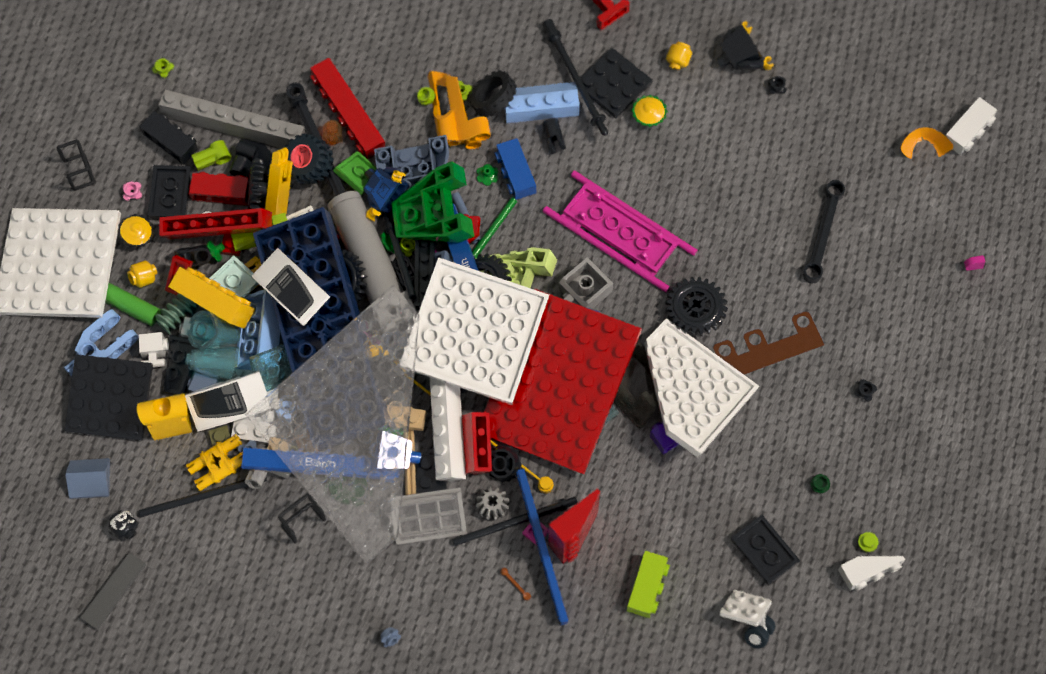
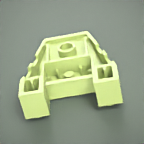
(527, 264)

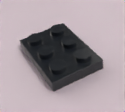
(169, 191)
(765, 550)

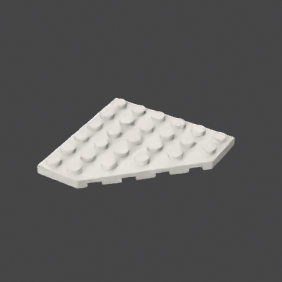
(693, 387)

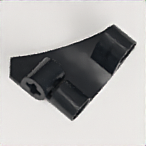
(245, 153)

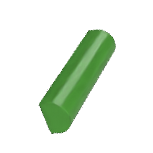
(131, 305)

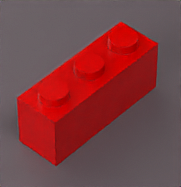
(219, 188)
(477, 442)

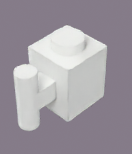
(153, 346)

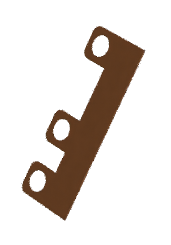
(768, 354)

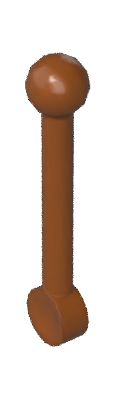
(526, 595)

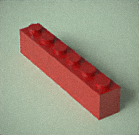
(347, 107)
(214, 223)

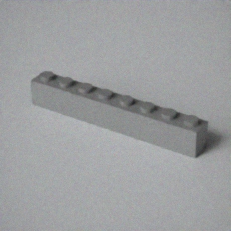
(228, 119)

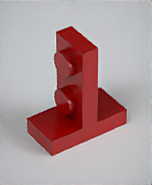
(610, 11)

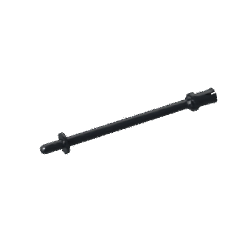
(554, 36)

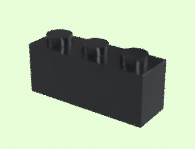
(169, 137)

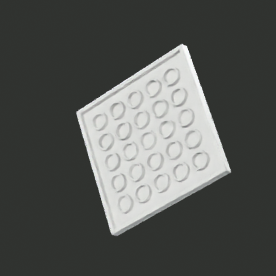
(57, 262)
(477, 330)

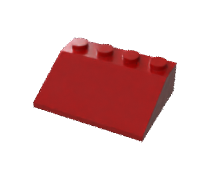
(572, 527)

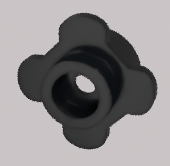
(773, 81)
(871, 388)

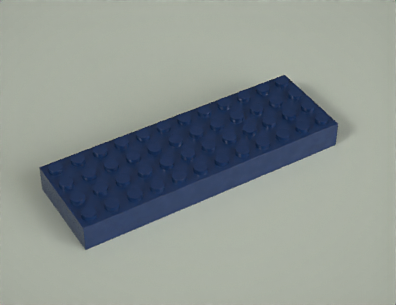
(315, 249)

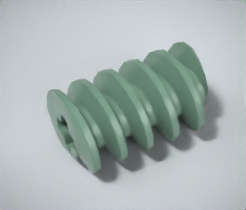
(174, 312)

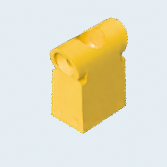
(165, 416)

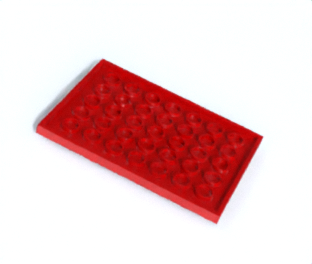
(566, 385)

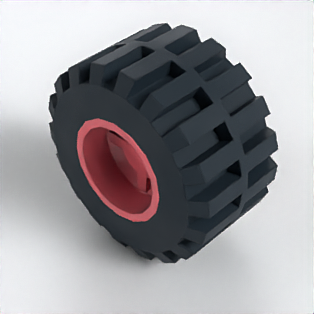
(310, 158)

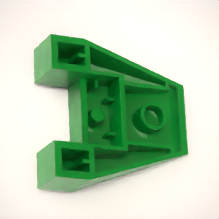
(428, 210)

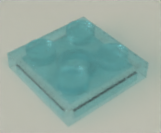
(272, 365)

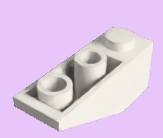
(867, 568)

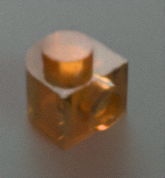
(332, 132)

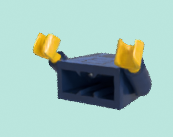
(382, 189)

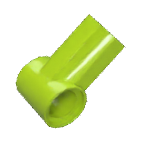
(215, 154)

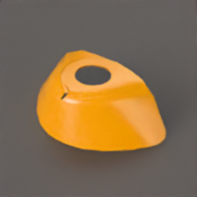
(939, 141)

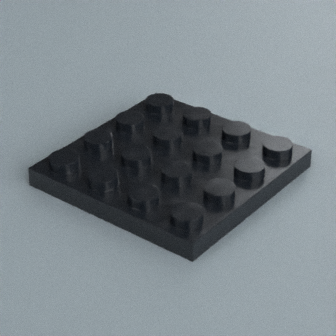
(107, 396)

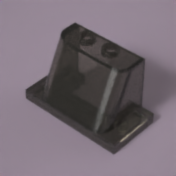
(637, 391)

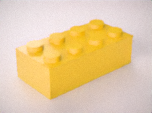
(212, 296)

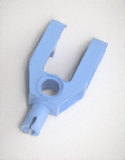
(96, 331)

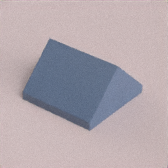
(88, 478)

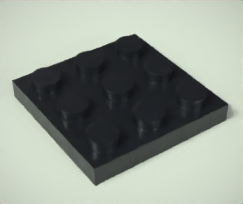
(615, 82)

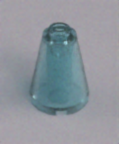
(211, 331)
(215, 362)

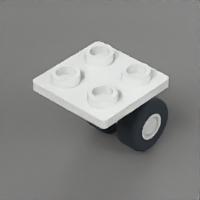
(750, 610)

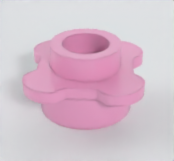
(127, 187)

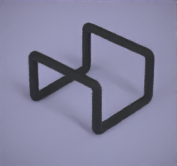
(85, 161)
(315, 507)

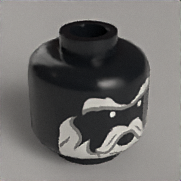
(123, 525)

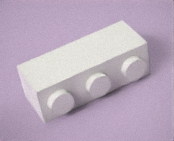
(971, 125)

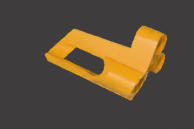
(455, 122)

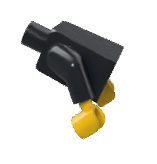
(742, 50)

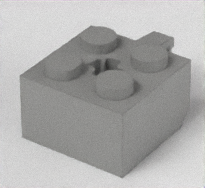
(585, 275)

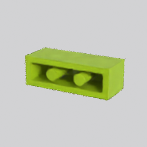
(648, 584)

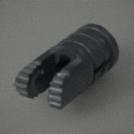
(553, 133)

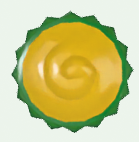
(649, 110)

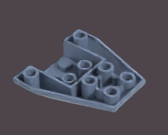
(414, 161)

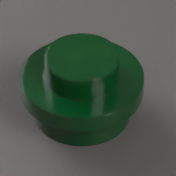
(820, 483)

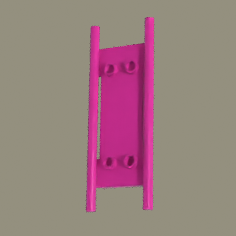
(621, 228)

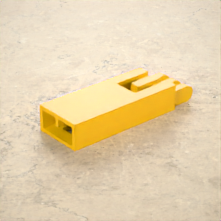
(279, 182)

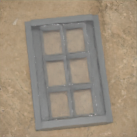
(431, 516)

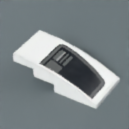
(290, 286)
(225, 401)

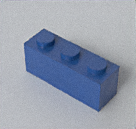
(515, 169)

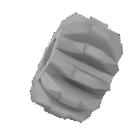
(501, 503)

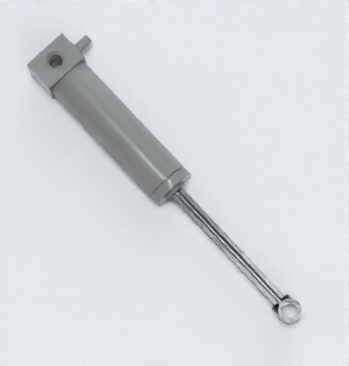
(350, 218)

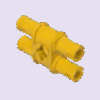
(209, 459)

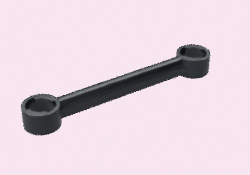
(824, 230)

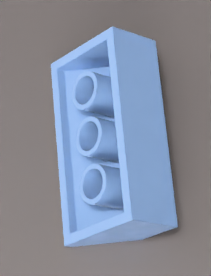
(543, 102)
(261, 331)

